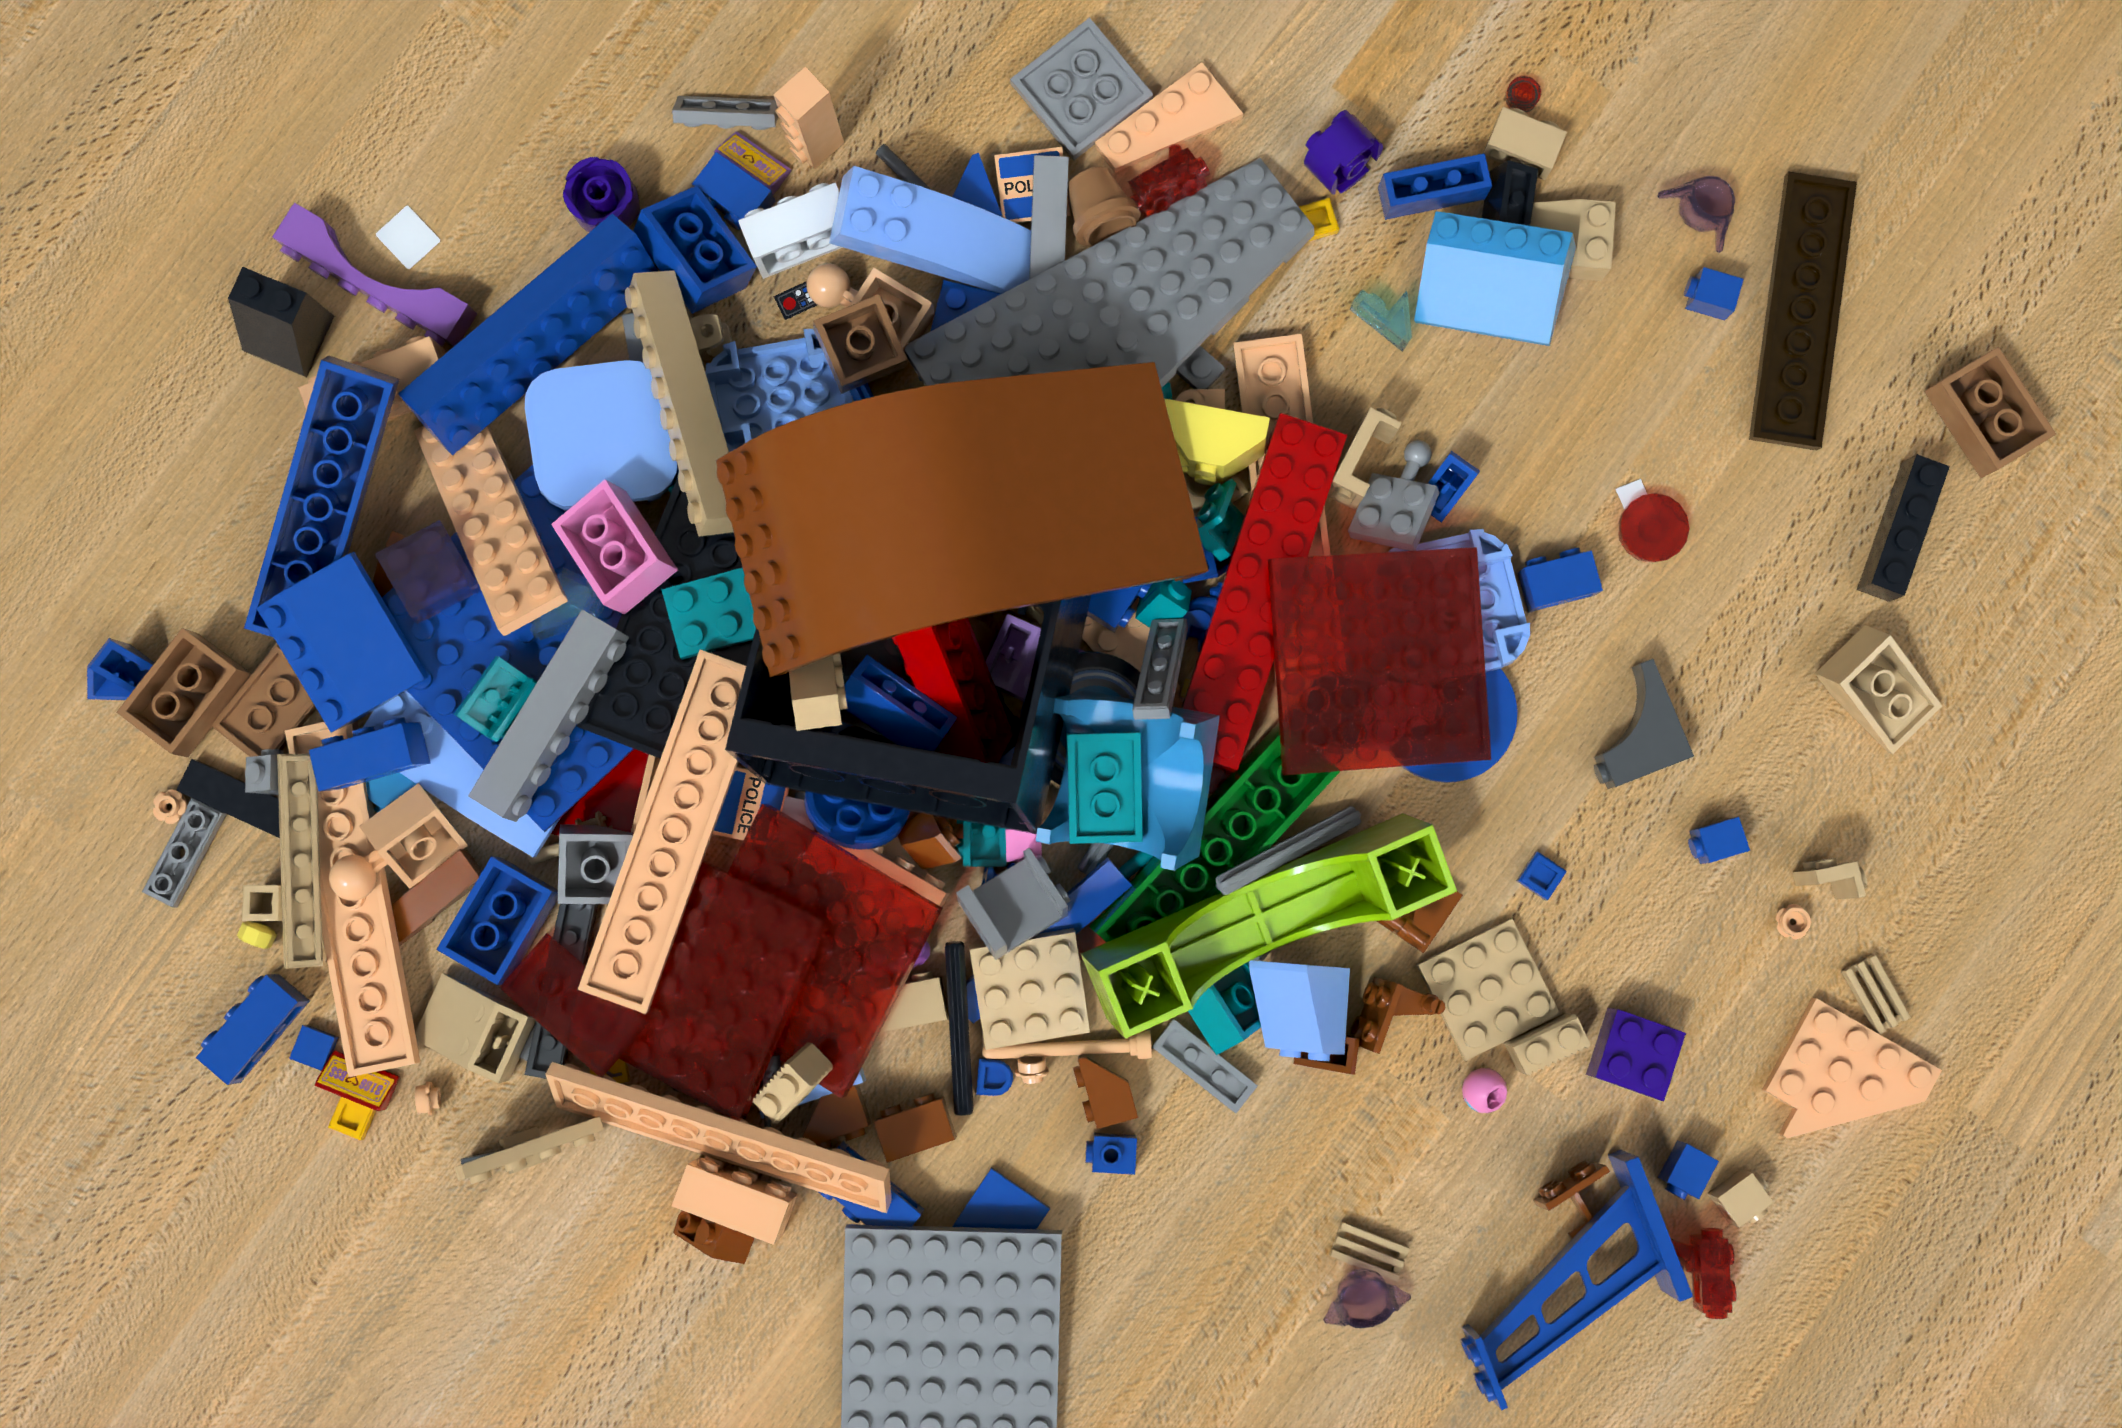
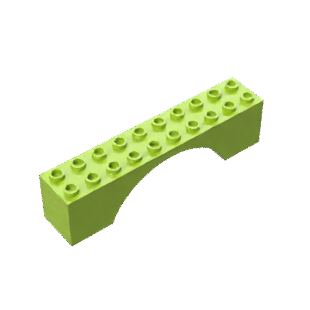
(1353, 881)

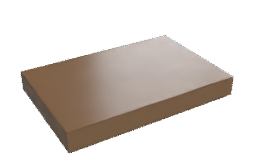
(265, 707)

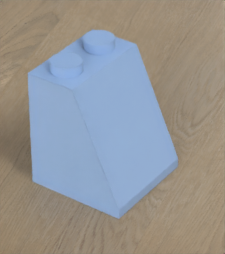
(1302, 1007)

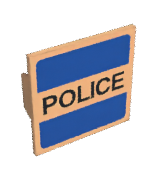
(1016, 182)
(743, 802)

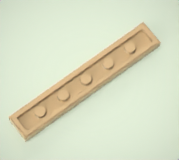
(299, 861)

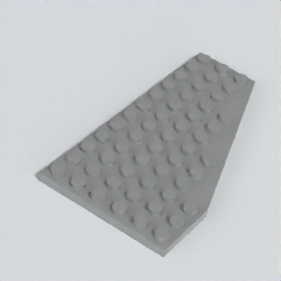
(1132, 296)

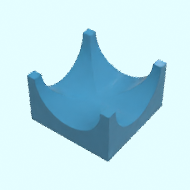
(1174, 773)

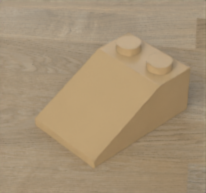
(1592, 231)
(1879, 687)

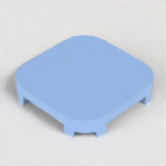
(770, 386)
(597, 427)
(1501, 606)

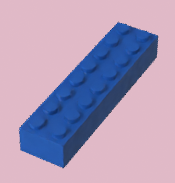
(528, 335)
(325, 478)

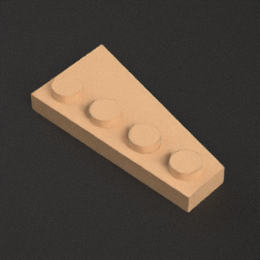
(1180, 112)

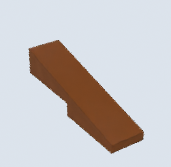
(434, 894)

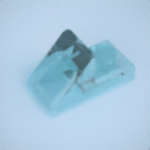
(1391, 324)

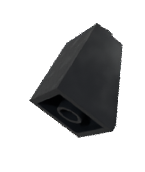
(278, 321)

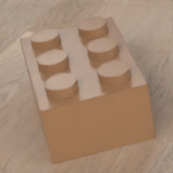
(1990, 412)
(183, 693)

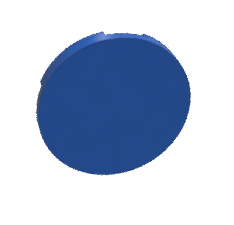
(854, 822)

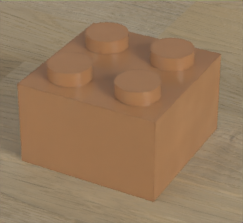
(860, 343)

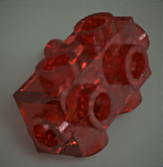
(1169, 181)
(1709, 1263)

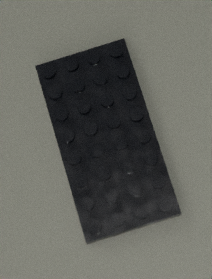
(650, 677)

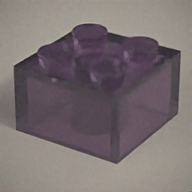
(427, 572)

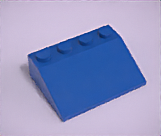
(342, 642)

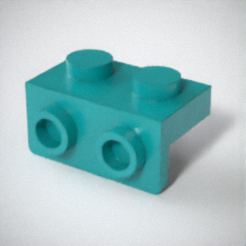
(1219, 520)
(495, 699)
(982, 845)

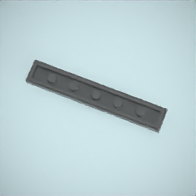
(574, 932)

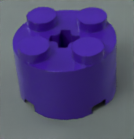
(1341, 152)
(596, 177)

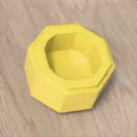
(257, 934)

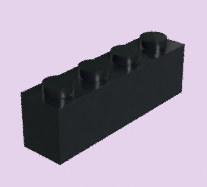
(1903, 528)

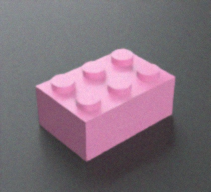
(614, 547)

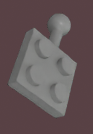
(1397, 508)

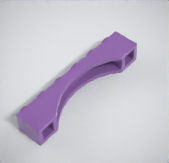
(431, 309)

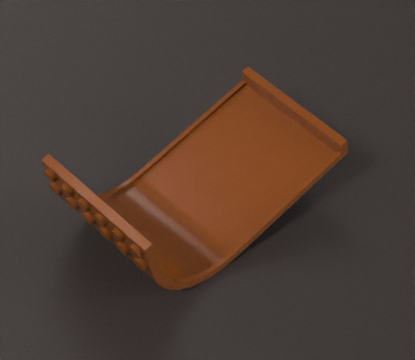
(956, 506)

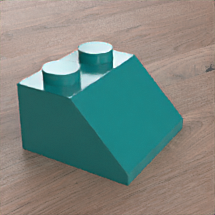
(1227, 1010)

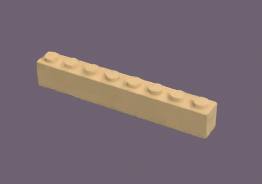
(683, 395)

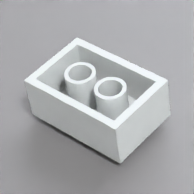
(792, 230)

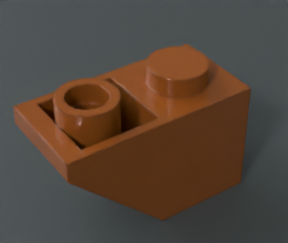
(930, 841)
(1108, 1094)
(837, 1118)
(712, 1238)

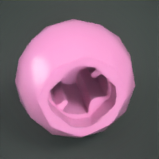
(1484, 1090)

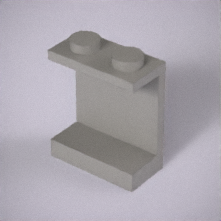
(1014, 905)

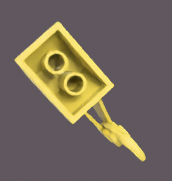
(1216, 441)

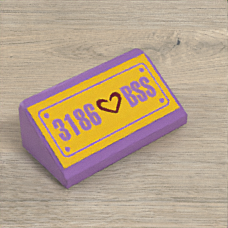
(754, 161)

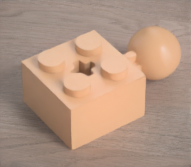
(911, 313)
(407, 836)

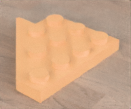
(1843, 1072)

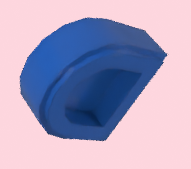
(993, 1077)

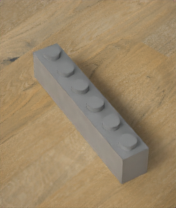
(549, 717)

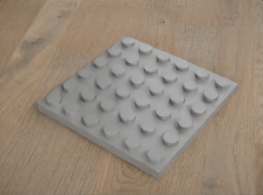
(950, 1327)

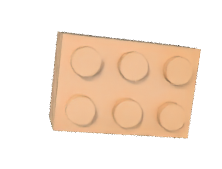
(735, 1198)

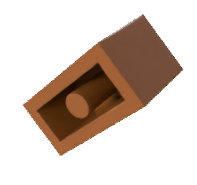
(914, 1128)

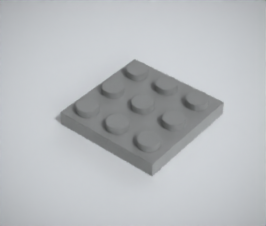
(1081, 88)

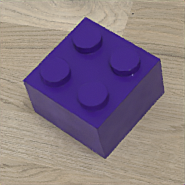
(1635, 1053)

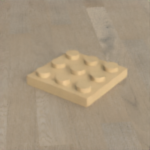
(1488, 989)
(1030, 990)

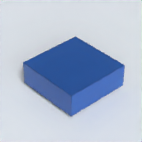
(1541, 876)
(313, 1047)

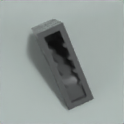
(1652, 738)

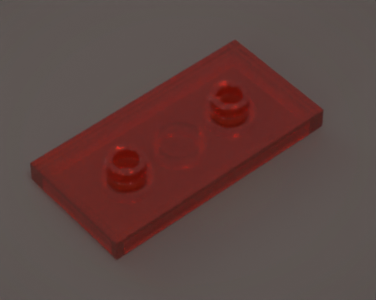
(585, 1024)

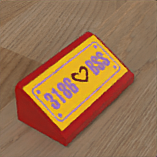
(369, 1089)

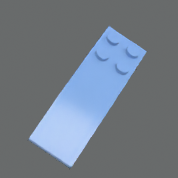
(929, 232)
(455, 774)

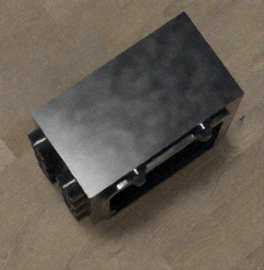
(907, 777)

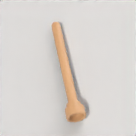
(1137, 1045)

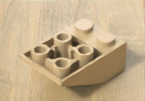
(474, 1029)

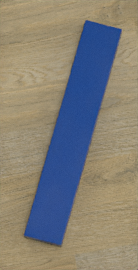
(1086, 902)

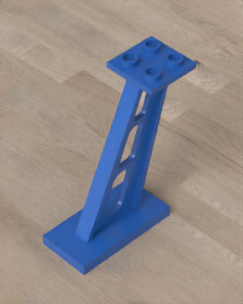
(1654, 1257)

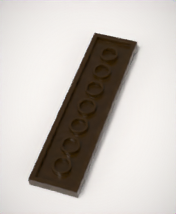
(1802, 311)

